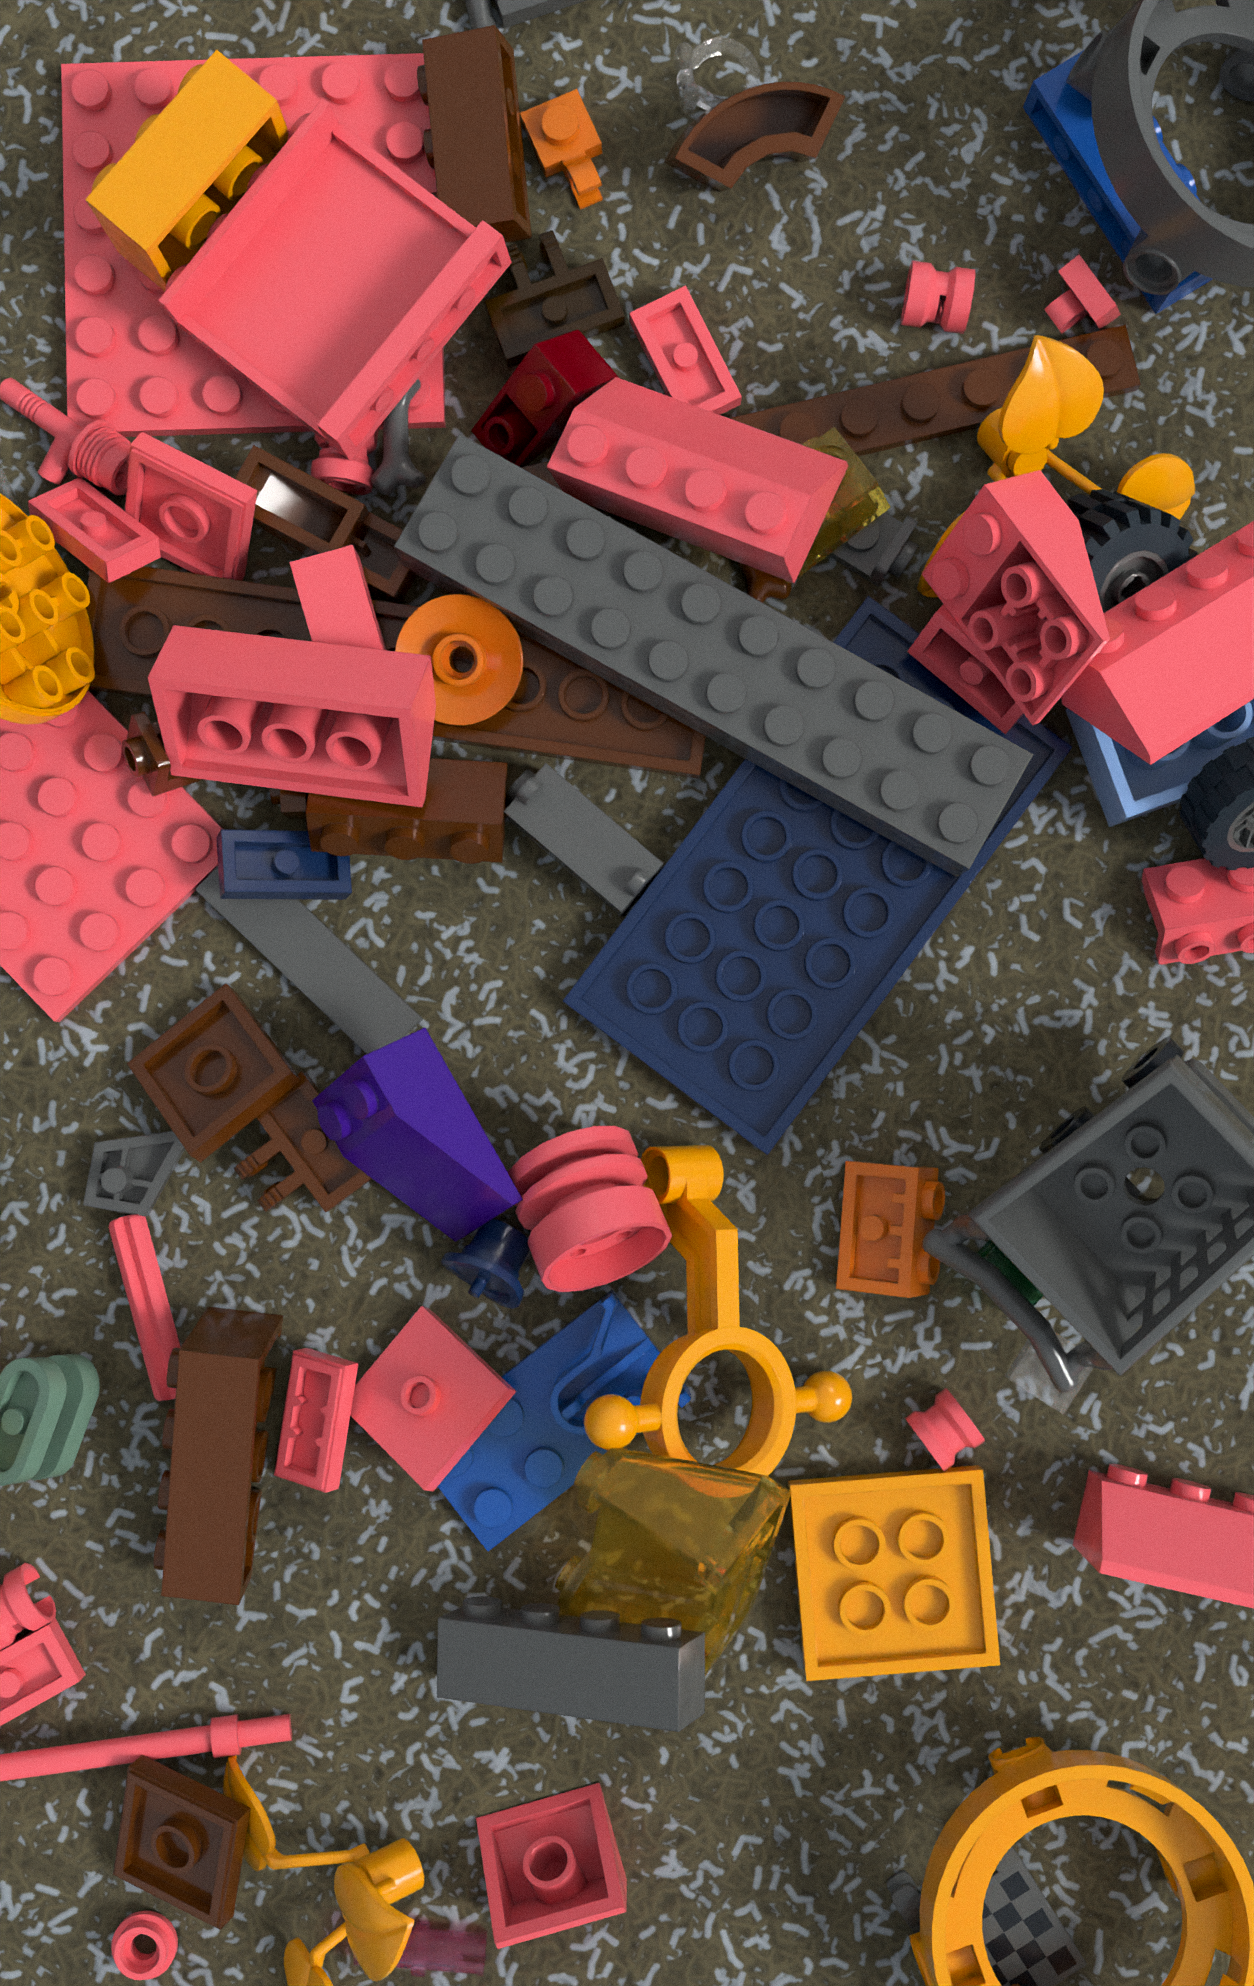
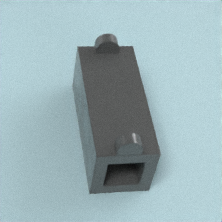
(581, 837)

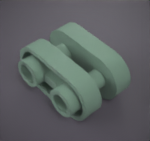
(44, 1415)

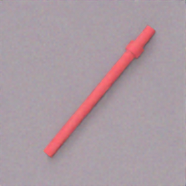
(222, 1737)

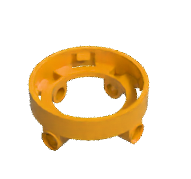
(1044, 1785)

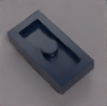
(278, 867)

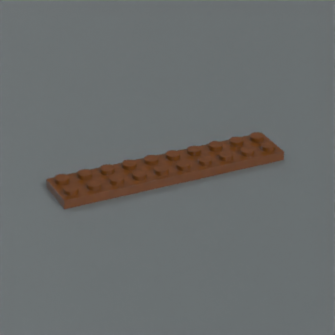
(554, 712)

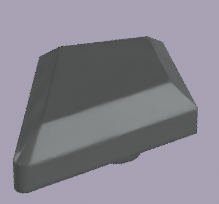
(131, 1172)

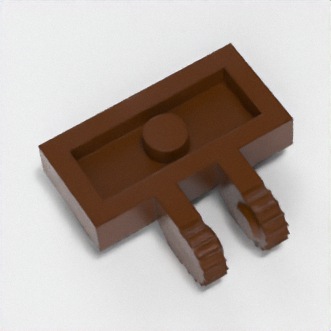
(314, 1157)

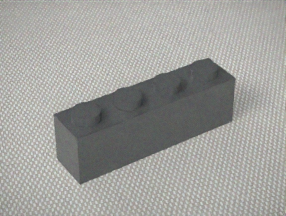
(572, 1664)

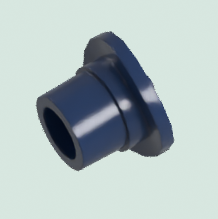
(492, 1263)

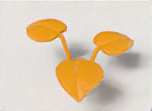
(1060, 399)
(361, 1885)

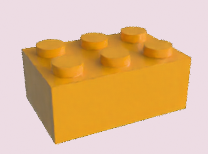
(187, 167)

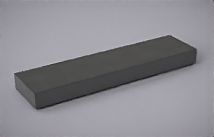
(319, 966)

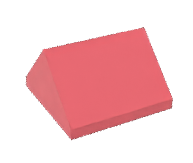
(551, 1866)

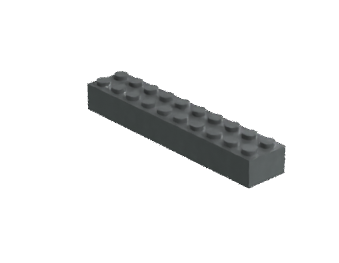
(712, 657)

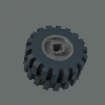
(1128, 543)

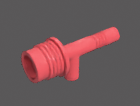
(88, 452)

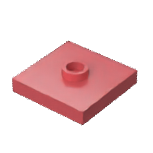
(191, 507)
(428, 1398)

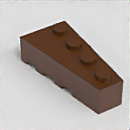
(215, 1455)

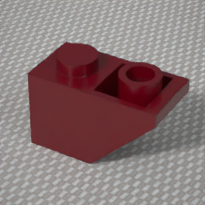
(541, 396)

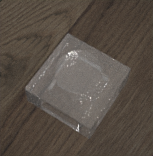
(1032, 1377)

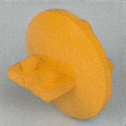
(42, 623)

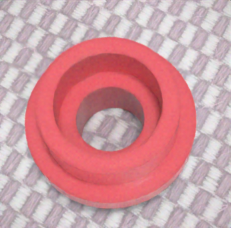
(137, 1964)

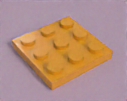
(893, 1573)

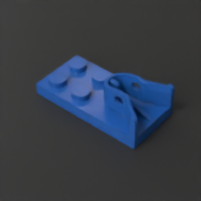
(540, 1434)

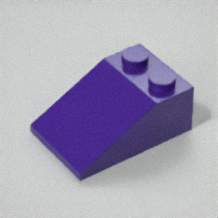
(417, 1136)

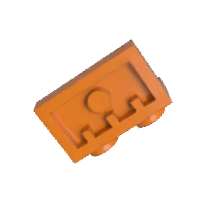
(883, 1229)

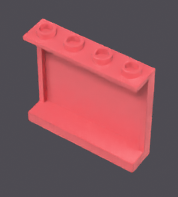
(334, 281)

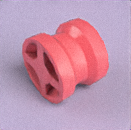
(945, 1429)

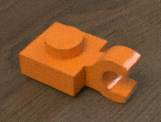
(566, 142)

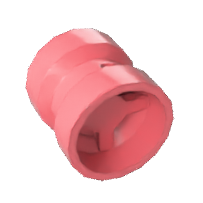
(923, 294)
(342, 474)
(17, 1608)

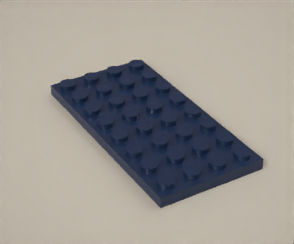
(783, 925)

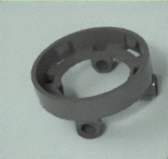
(1119, 79)

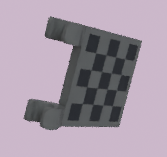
(1018, 1925)

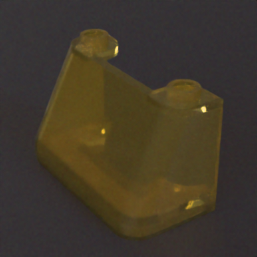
(673, 1542)

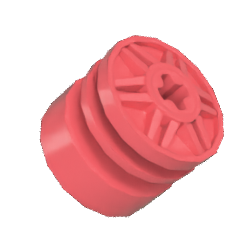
(588, 1209)

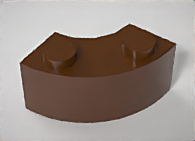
(753, 125)

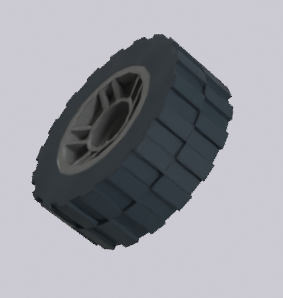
(1221, 808)

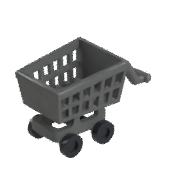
(1098, 1248)

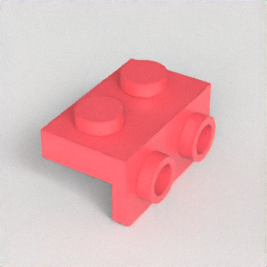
(1200, 910)

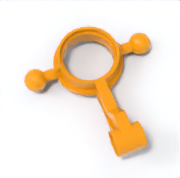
(685, 1185)

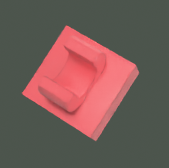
(1083, 298)

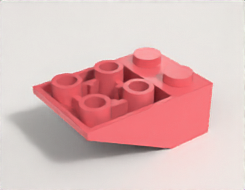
(1022, 589)

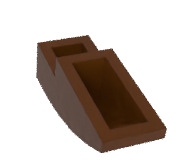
(322, 519)

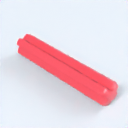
(146, 1298)

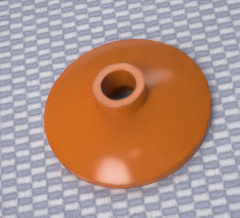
(471, 623)

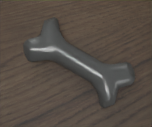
(396, 463)

